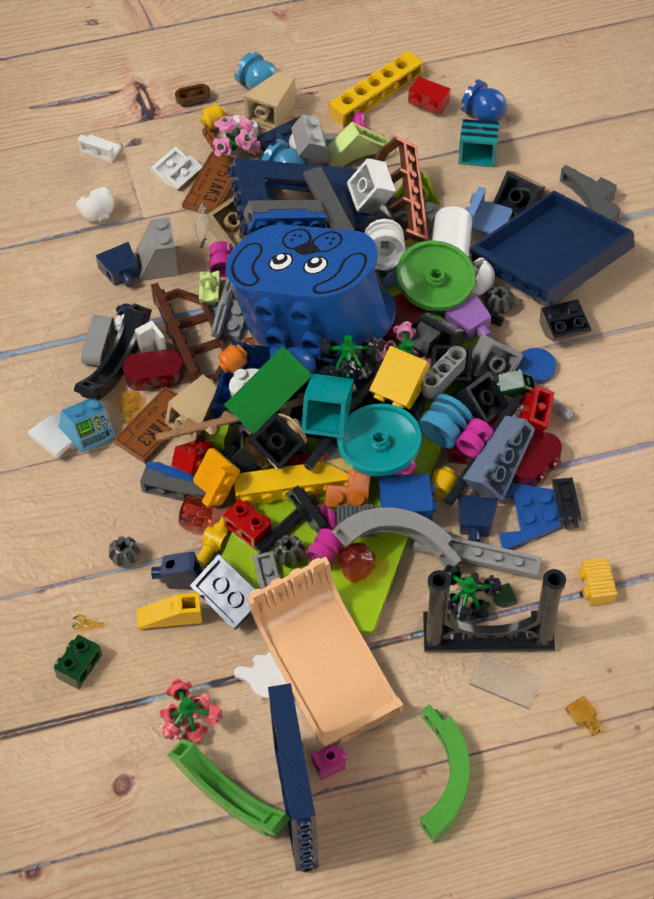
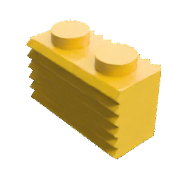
(598, 581)

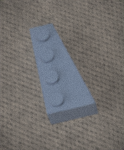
(500, 458)

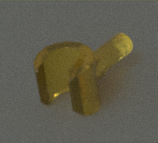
(84, 622)

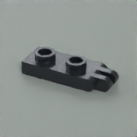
(566, 501)
(309, 511)

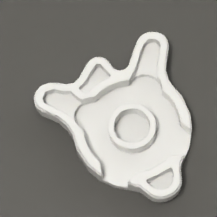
(261, 676)

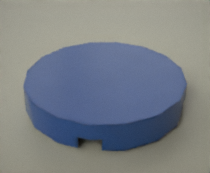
(538, 363)

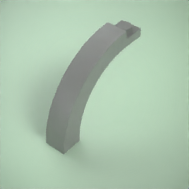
(399, 522)

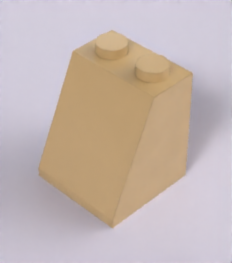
(271, 100)
(191, 403)

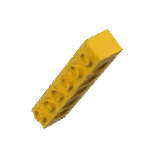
(375, 88)

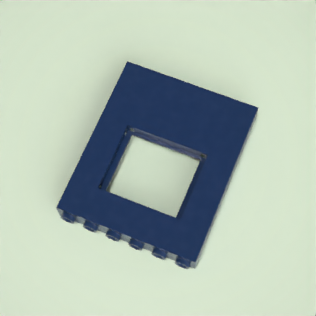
(249, 184)

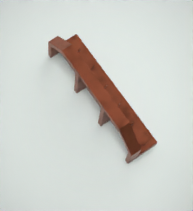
(412, 187)
(174, 326)

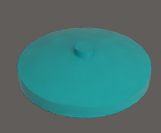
(380, 440)

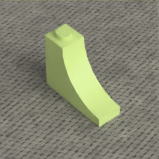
(355, 143)

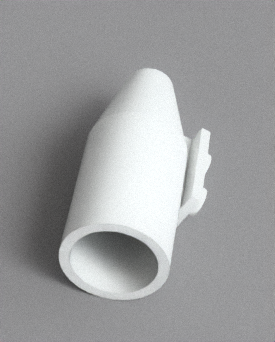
(454, 227)

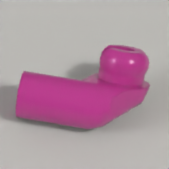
(358, 118)
(328, 515)

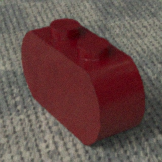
(153, 370)
(539, 459)

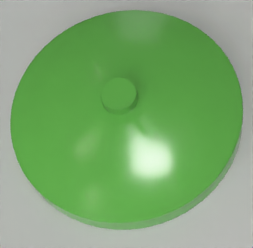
(435, 275)

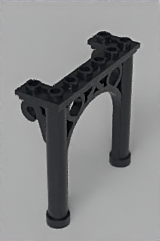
(526, 635)

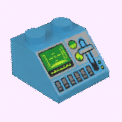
(87, 424)

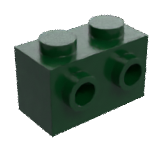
(77, 661)

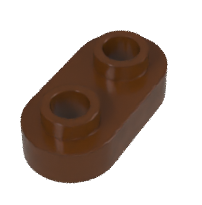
(192, 94)

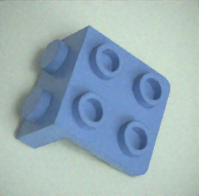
(487, 215)

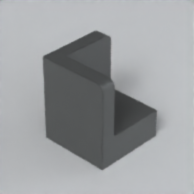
(425, 338)

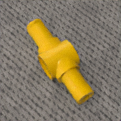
(213, 539)

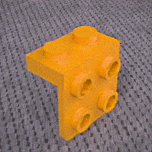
(215, 477)

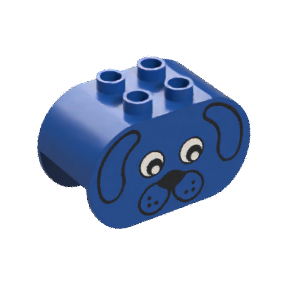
(309, 286)

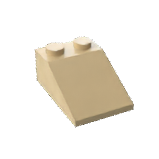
(224, 223)

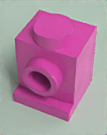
(326, 767)

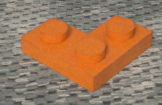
(353, 493)

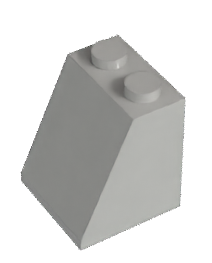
(157, 251)

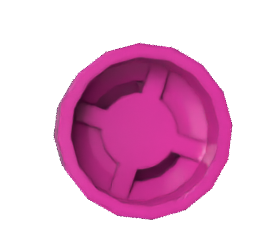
(219, 253)
(474, 438)
(324, 545)

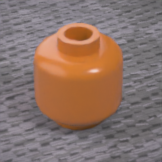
(233, 358)

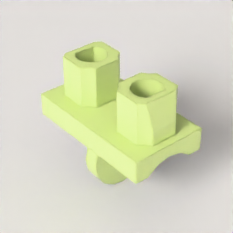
(209, 288)

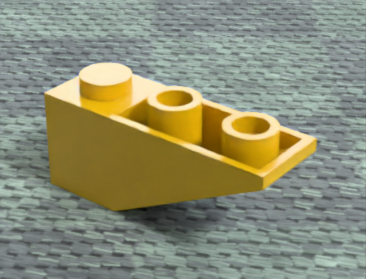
(172, 611)

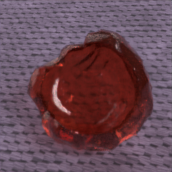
(195, 514)
(356, 561)

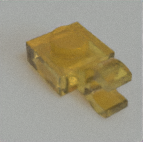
(128, 403)
(583, 713)

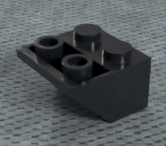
(564, 320)

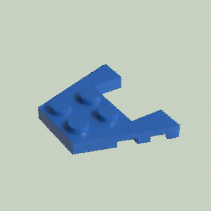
(535, 514)

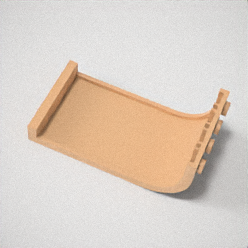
(322, 654)

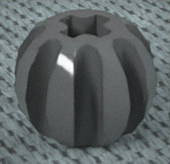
(499, 300)
(289, 550)
(124, 551)

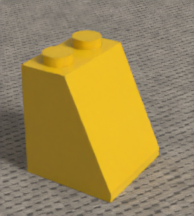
(399, 378)

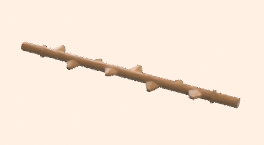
(226, 418)

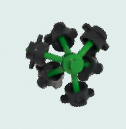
(347, 361)
(469, 587)

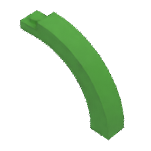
(224, 792)
(447, 809)

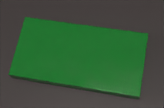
(268, 389)

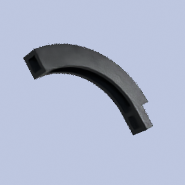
(111, 368)

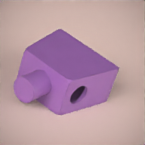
(471, 317)

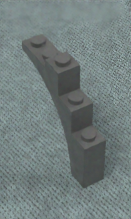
(594, 194)

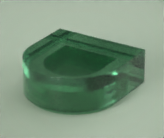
(506, 597)

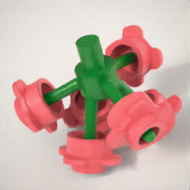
(188, 708)

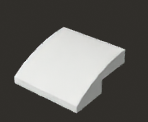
(175, 168)
(50, 436)

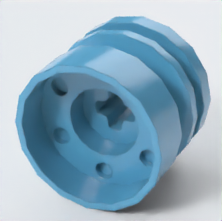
(445, 421)

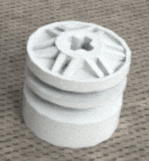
(389, 242)

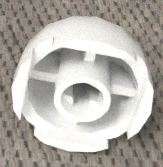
(97, 206)
(483, 277)

